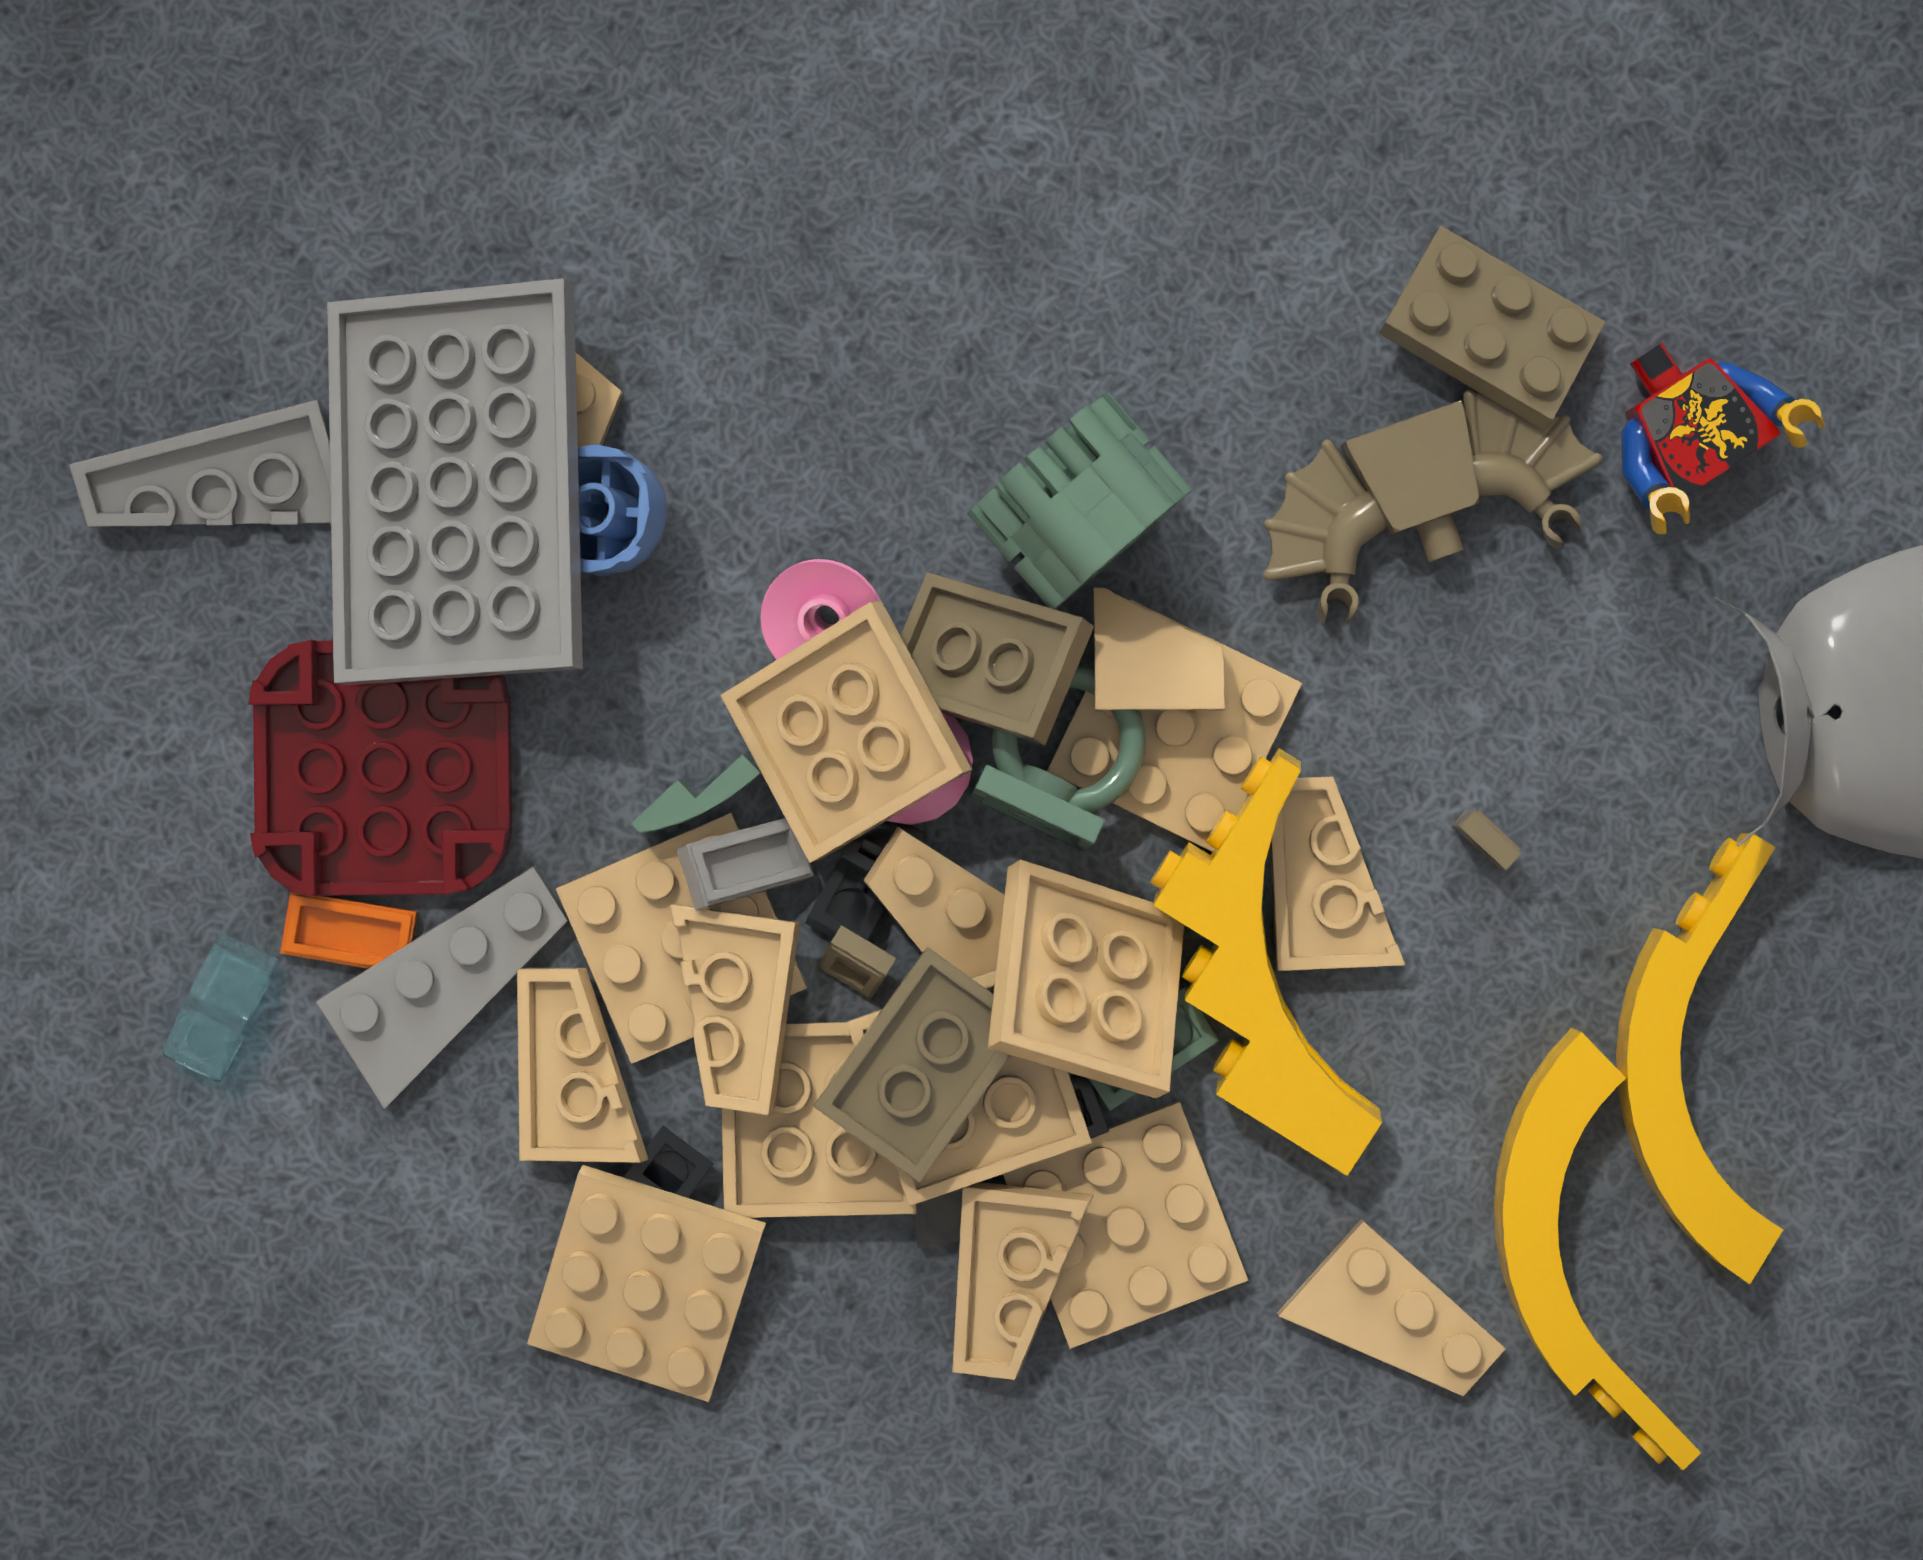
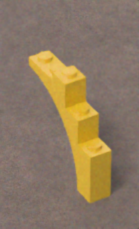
(1275, 1068)

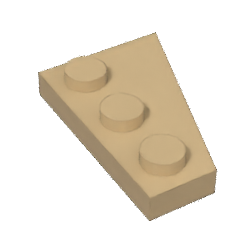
(1322, 889)
(939, 903)
(739, 1001)
(568, 1074)

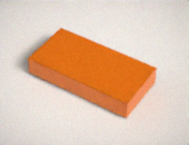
(345, 930)

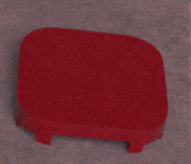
(378, 779)

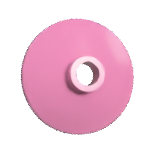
(794, 601)

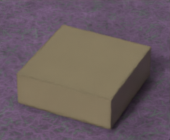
(1487, 838)
(856, 962)

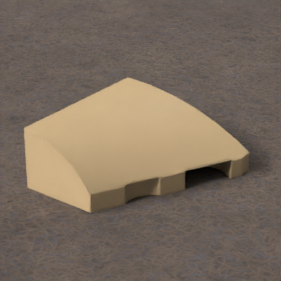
(1151, 661)

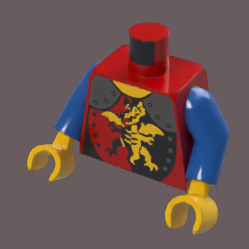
(1700, 427)

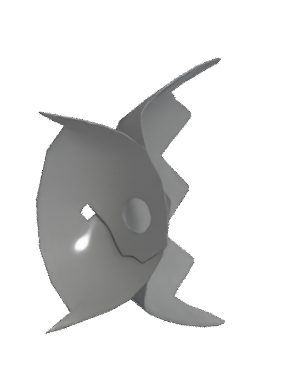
(1859, 650)

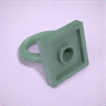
(1051, 802)

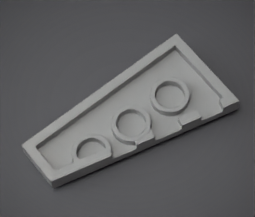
(229, 474)
(429, 990)

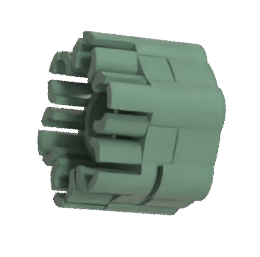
(1079, 501)

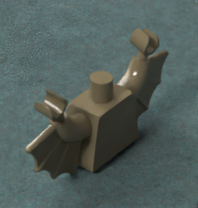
(1418, 478)

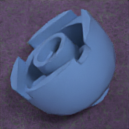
(618, 510)

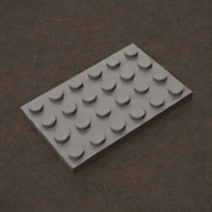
(454, 484)

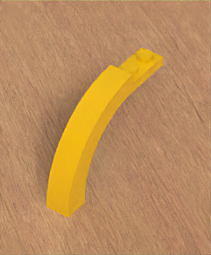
(1651, 1062)
(1526, 1211)

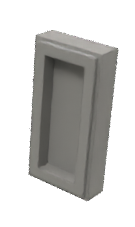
(743, 863)

